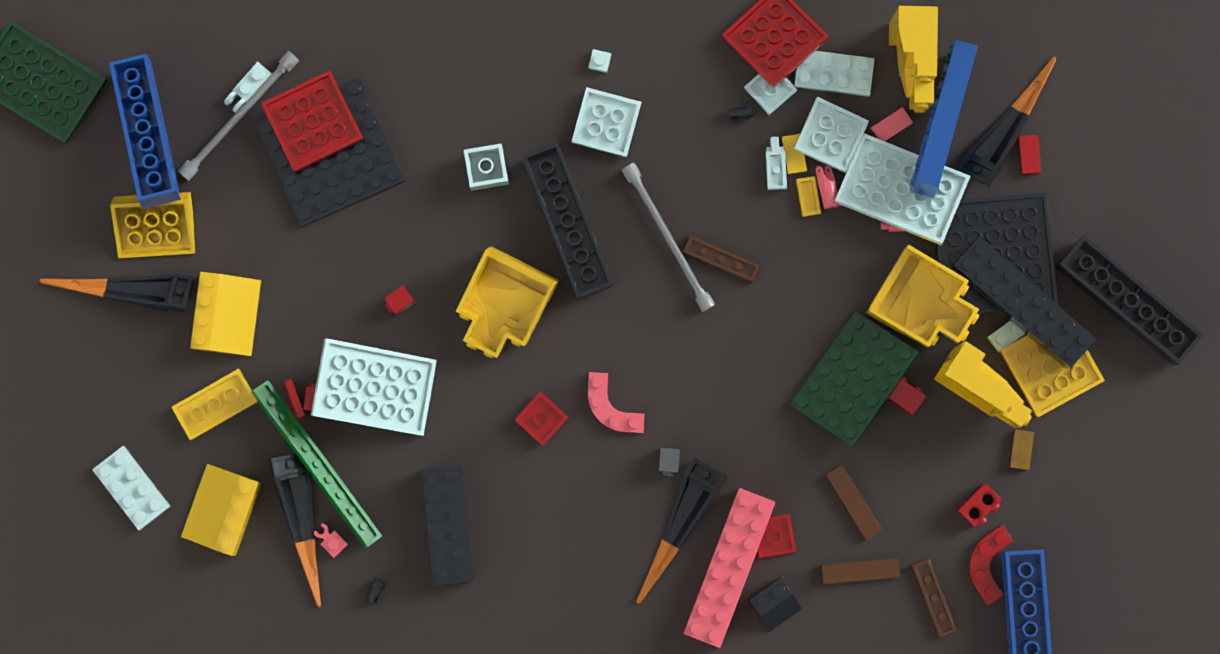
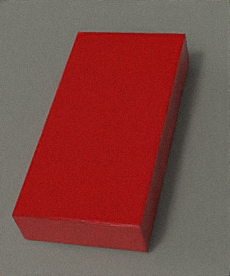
(1029, 154)

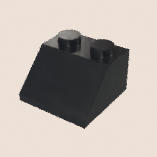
(775, 603)

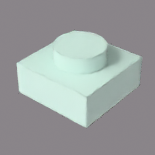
(599, 61)

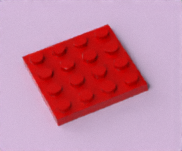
(775, 38)
(312, 121)

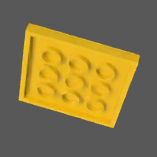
(1044, 379)

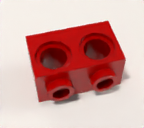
(975, 501)

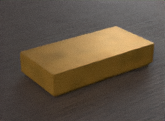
(1021, 449)

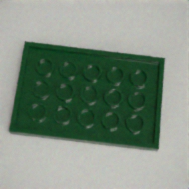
(44, 83)
(854, 379)

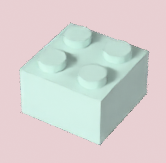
(486, 167)

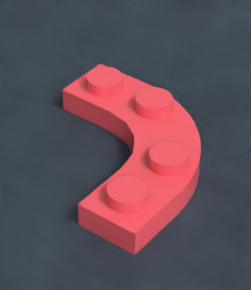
(605, 412)

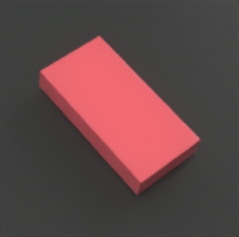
(891, 125)

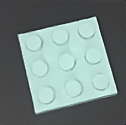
(606, 122)
(831, 135)

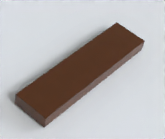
(721, 259)
(854, 502)
(860, 571)
(934, 598)

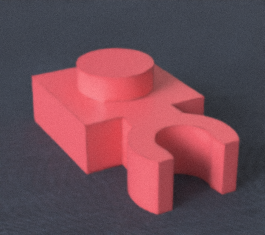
(332, 542)

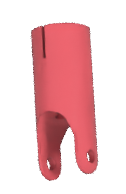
(827, 187)

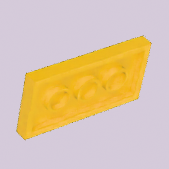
(214, 404)

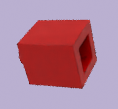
(399, 301)

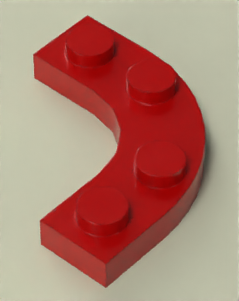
(980, 563)

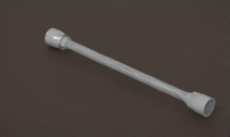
(190, 168)
(633, 175)

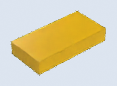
(794, 160)
(808, 196)

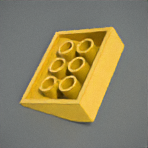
(153, 230)
(225, 314)
(221, 510)

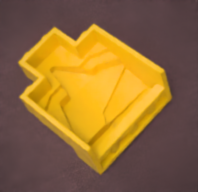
(915, 37)
(923, 300)
(503, 302)
(982, 386)

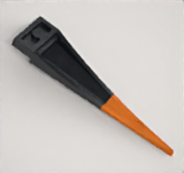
(991, 151)
(154, 292)
(294, 492)
(695, 497)

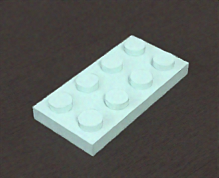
(836, 73)
(131, 488)

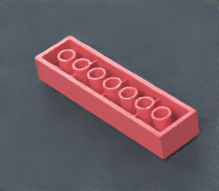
(729, 567)

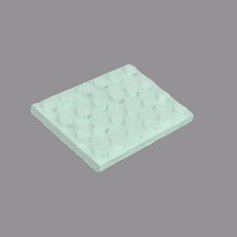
(881, 189)
(373, 387)

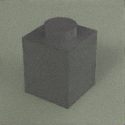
(669, 461)

